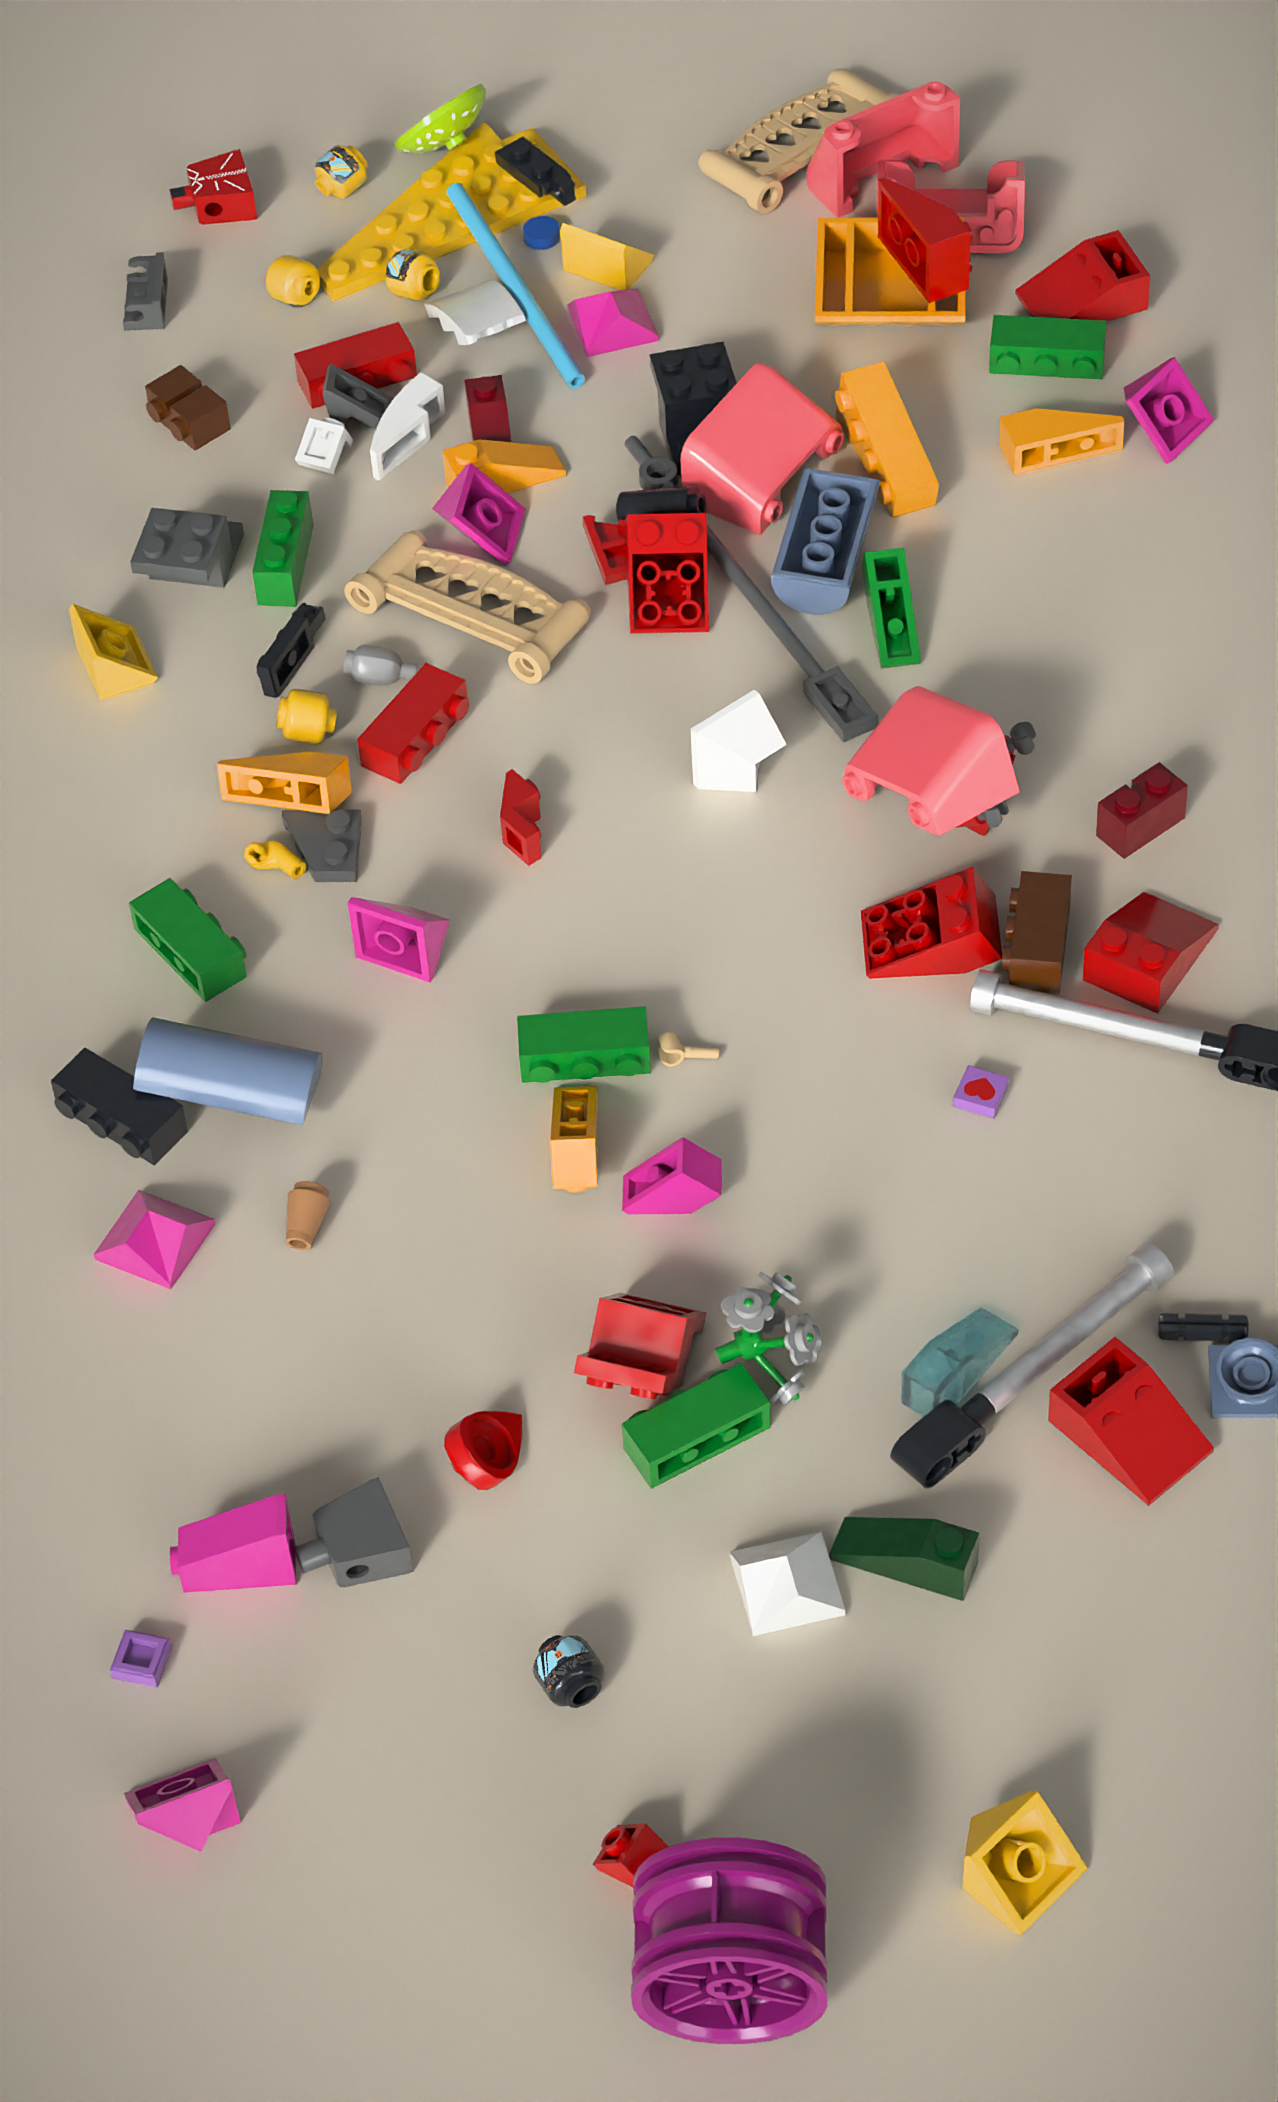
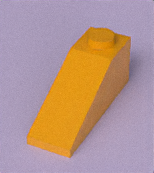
(1055, 437)
(506, 463)
(287, 781)
(574, 1138)

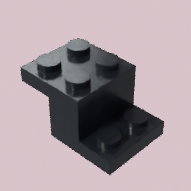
(689, 388)

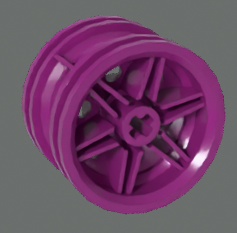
(729, 1941)

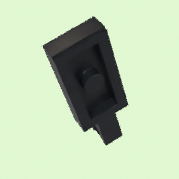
(536, 170)
(289, 649)

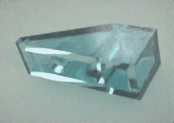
(954, 1361)

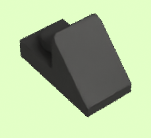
(353, 397)

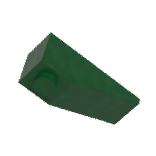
(910, 1551)

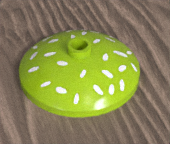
(444, 124)

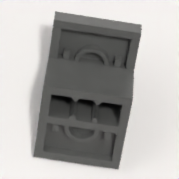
(187, 547)

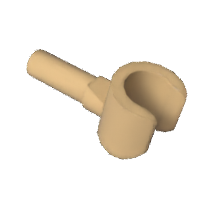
(673, 1053)

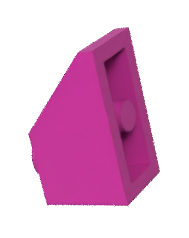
(673, 1181)

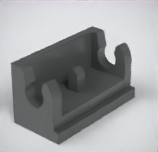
(146, 294)

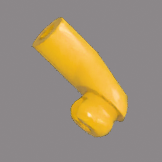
(274, 856)

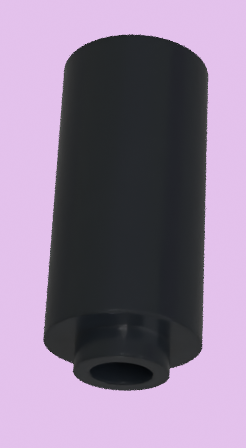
(660, 501)

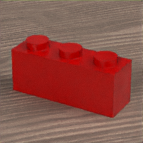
(375, 356)
(413, 723)

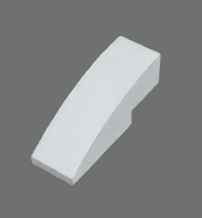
(406, 424)

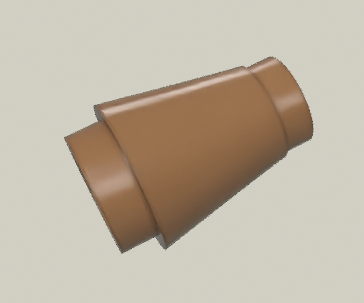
(305, 1213)

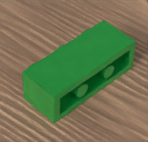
(1047, 347)
(283, 548)
(188, 939)
(583, 1044)
(696, 1425)

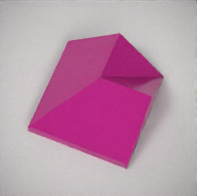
(612, 321)
(1168, 408)
(482, 512)
(397, 936)
(154, 1239)
(187, 1804)

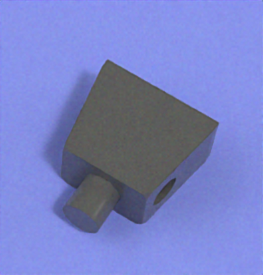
(357, 1538)

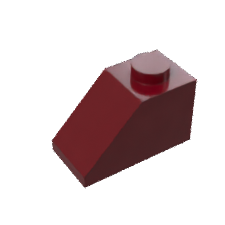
(487, 409)

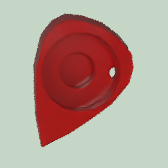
(485, 1447)

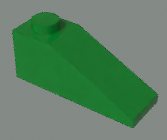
(890, 607)

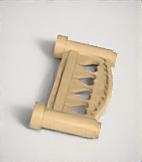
(761, 180)
(531, 643)

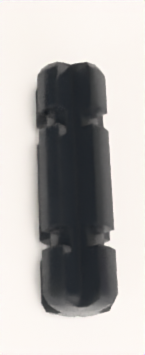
(1202, 1327)

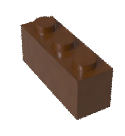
(1037, 931)

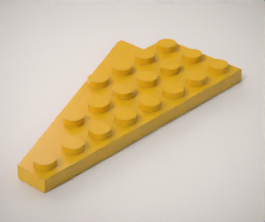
(428, 220)

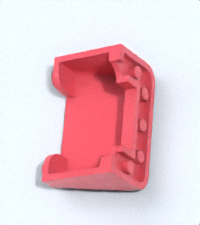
(908, 127)
(992, 213)
(755, 446)
(938, 756)

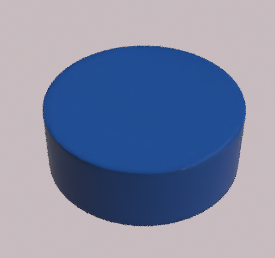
(541, 232)

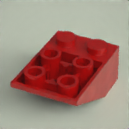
(1090, 282)
(667, 573)
(933, 929)
(1128, 1421)

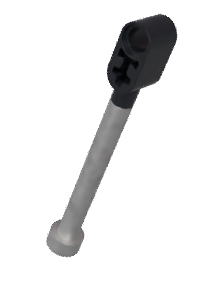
(1243, 1055)
(954, 1433)

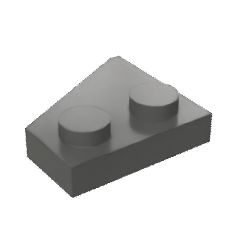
(327, 842)

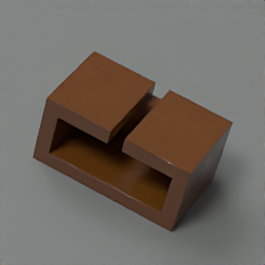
(188, 415)

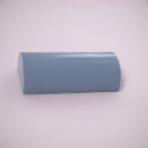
(823, 540)
(227, 1071)

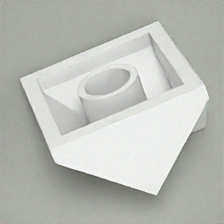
(733, 744)
(787, 1583)

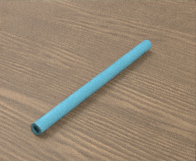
(516, 286)

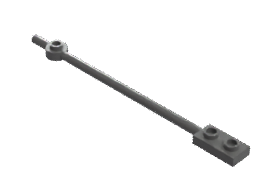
(827, 690)

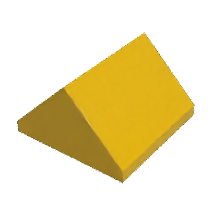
(602, 258)
(110, 653)

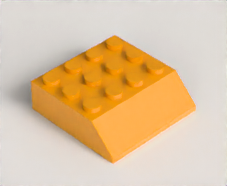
(865, 284)

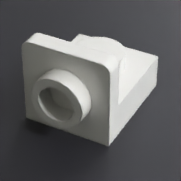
(323, 444)

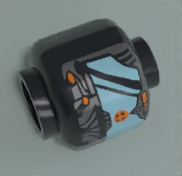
(568, 1671)

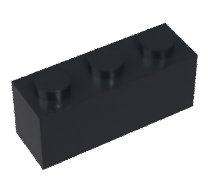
(107, 1103)

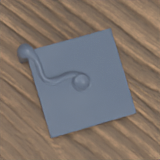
(1244, 1379)

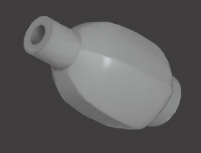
(377, 665)

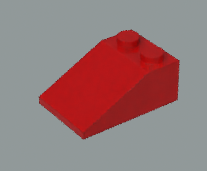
(924, 240)
(1145, 950)

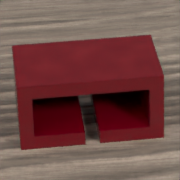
(1143, 812)

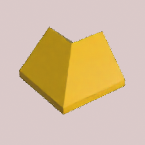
(1019, 1860)

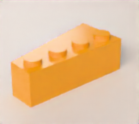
(885, 439)

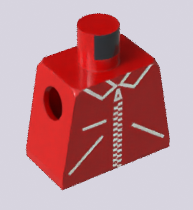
(217, 190)

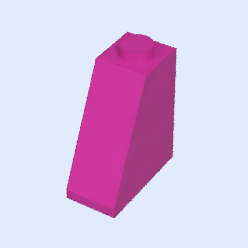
(237, 1548)

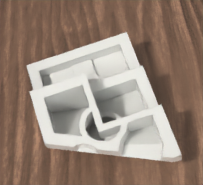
(476, 311)

